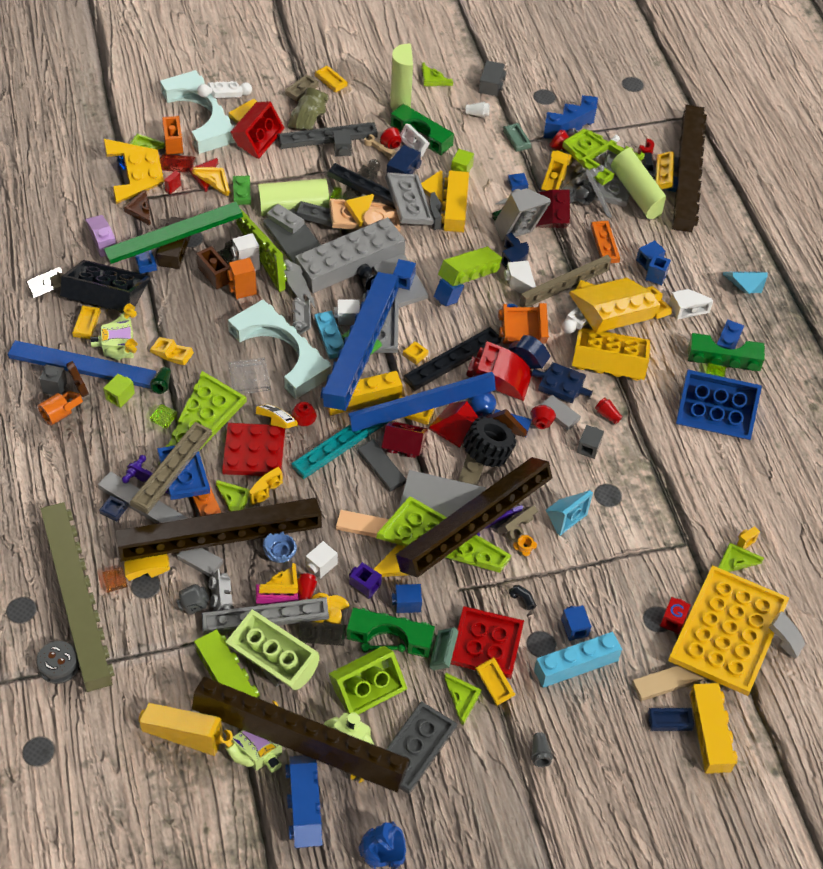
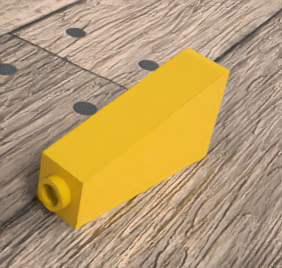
(182, 727)

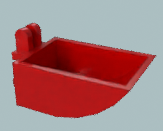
(509, 369)

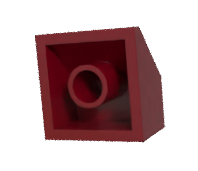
(558, 212)
(404, 438)

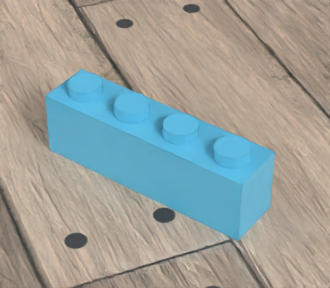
(577, 659)

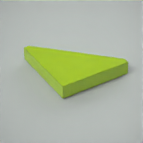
(432, 77)
(144, 141)
(233, 496)
(738, 558)
(463, 696)

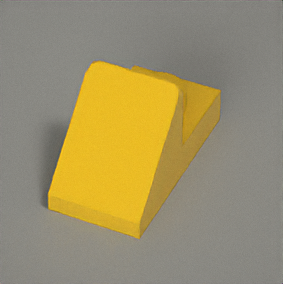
(555, 174)

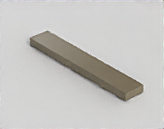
(565, 281)
(170, 468)

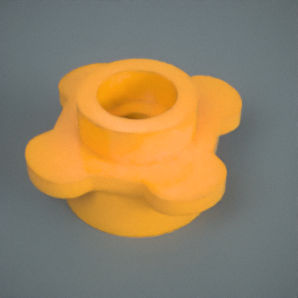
(525, 540)

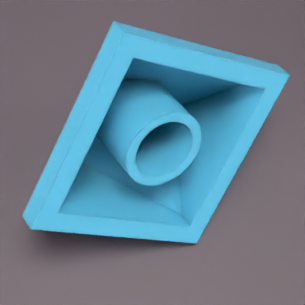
(748, 281)
(569, 511)

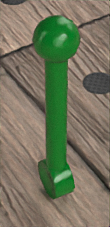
(366, 647)

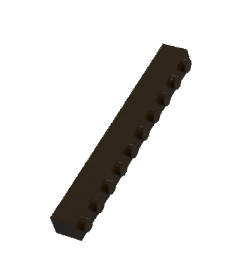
(689, 169)
(473, 517)
(218, 529)
(300, 734)

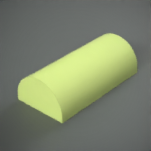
(401, 76)
(639, 183)
(291, 193)
(274, 650)

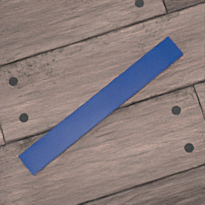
(85, 364)
(422, 401)

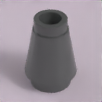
(541, 750)

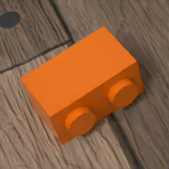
(172, 135)
(242, 278)

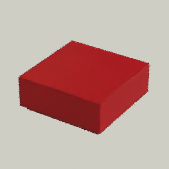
(172, 182)

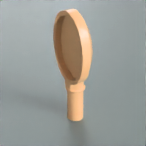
(376, 214)

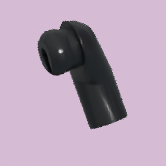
(525, 594)

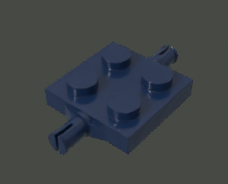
(562, 382)

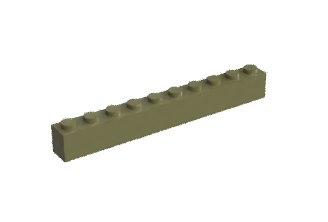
(76, 598)

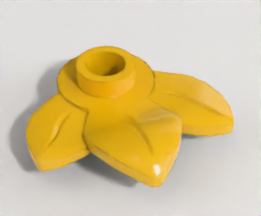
(335, 605)

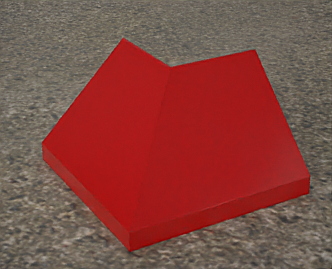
(454, 422)

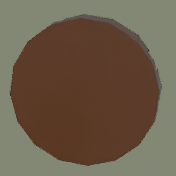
(77, 379)

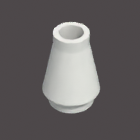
(478, 109)

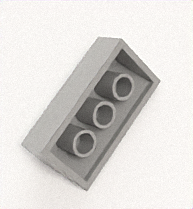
(521, 213)

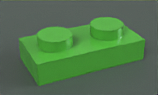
(242, 190)

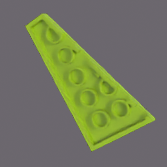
(270, 255)
(210, 405)
(416, 519)

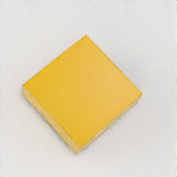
(415, 352)

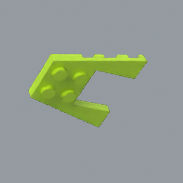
(588, 145)

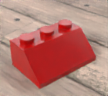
(258, 129)

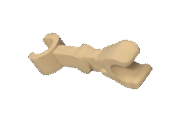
(389, 153)

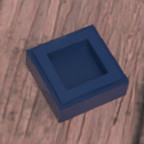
(113, 508)

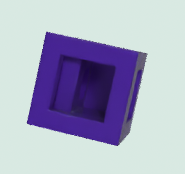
(365, 579)

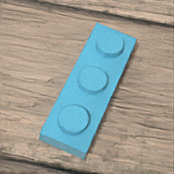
(329, 333)

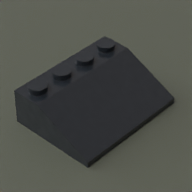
(103, 285)

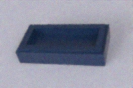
(671, 719)

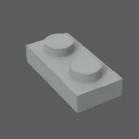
(285, 218)

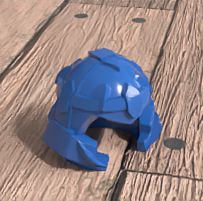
(383, 846)

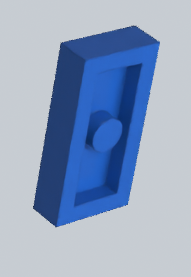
(730, 335)

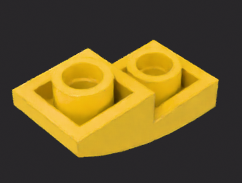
(261, 488)
(152, 565)

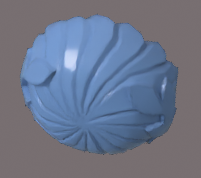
(279, 547)

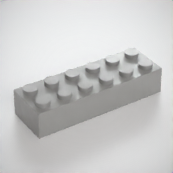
(344, 255)

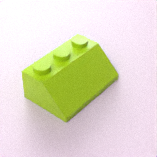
(368, 680)

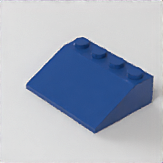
(718, 404)

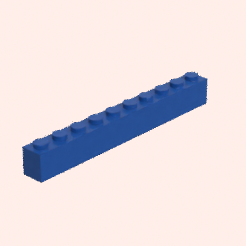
(360, 342)

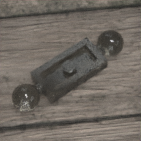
(369, 172)

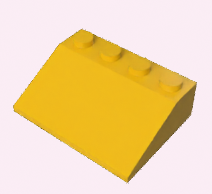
(615, 304)
(611, 353)

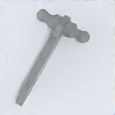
(589, 175)
(297, 281)

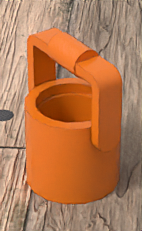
(57, 408)

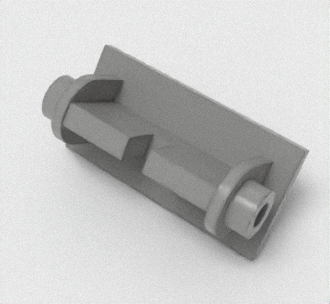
(302, 315)
(219, 584)

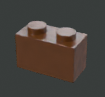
(213, 267)

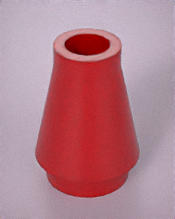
(608, 410)
(306, 586)

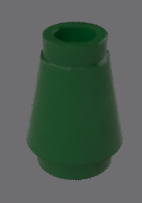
(160, 382)

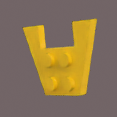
(141, 165)

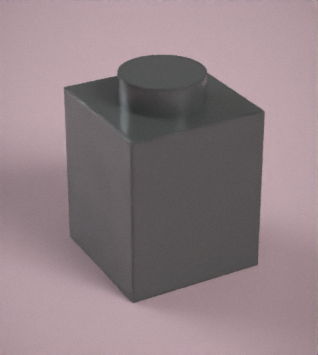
(342, 143)
(53, 380)
(590, 441)

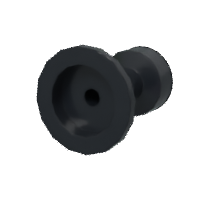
(365, 271)

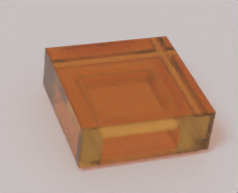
(114, 579)

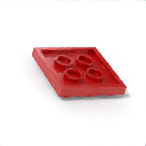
(253, 449)
(487, 636)

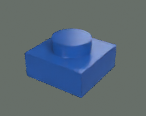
(517, 181)

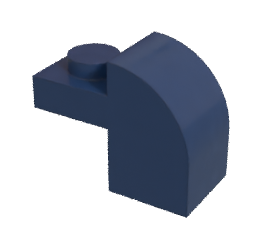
(514, 250)
(531, 351)

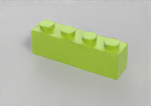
(470, 266)
(222, 663)

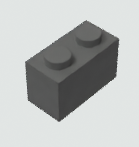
(492, 78)

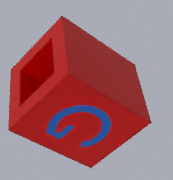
(675, 615)

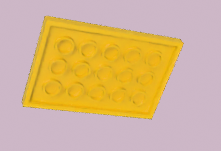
(728, 630)

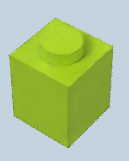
(462, 161)
(119, 390)

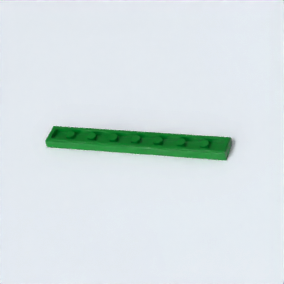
(173, 232)

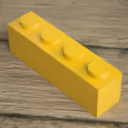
(455, 201)
(373, 391)
(712, 728)

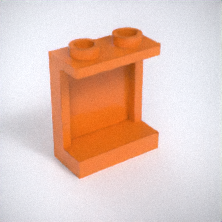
(523, 321)

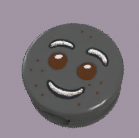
(57, 662)

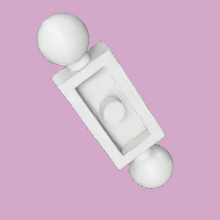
(224, 89)
(574, 320)

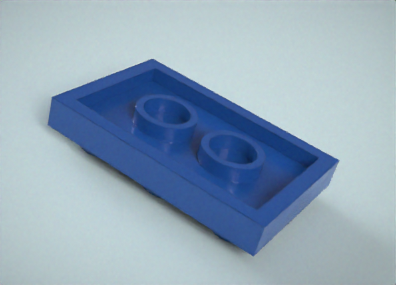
(191, 480)

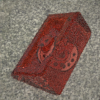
(177, 162)

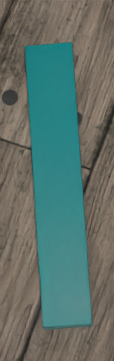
(331, 449)

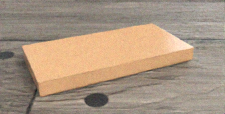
(343, 219)

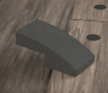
(435, 207)

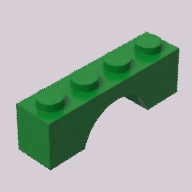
(439, 137)
(705, 350)
(367, 624)

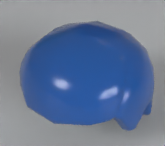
(483, 404)

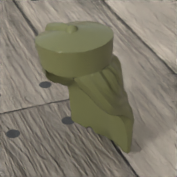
(308, 109)

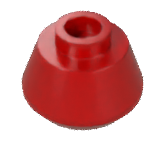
(391, 138)
(557, 142)
(304, 414)
(543, 416)

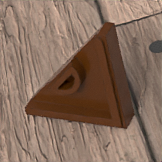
(139, 208)
(507, 418)

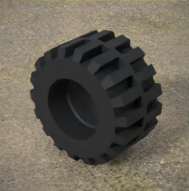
(489, 442)

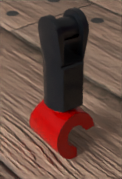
(648, 158)

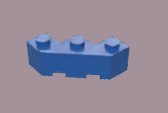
(572, 117)
(304, 801)

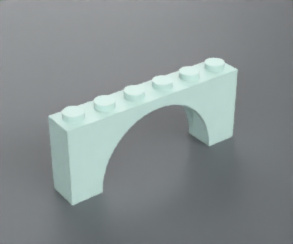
(217, 129)
(265, 321)

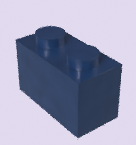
(404, 161)

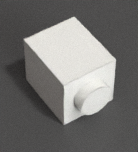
(346, 311)
(321, 560)

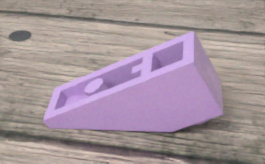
(101, 233)

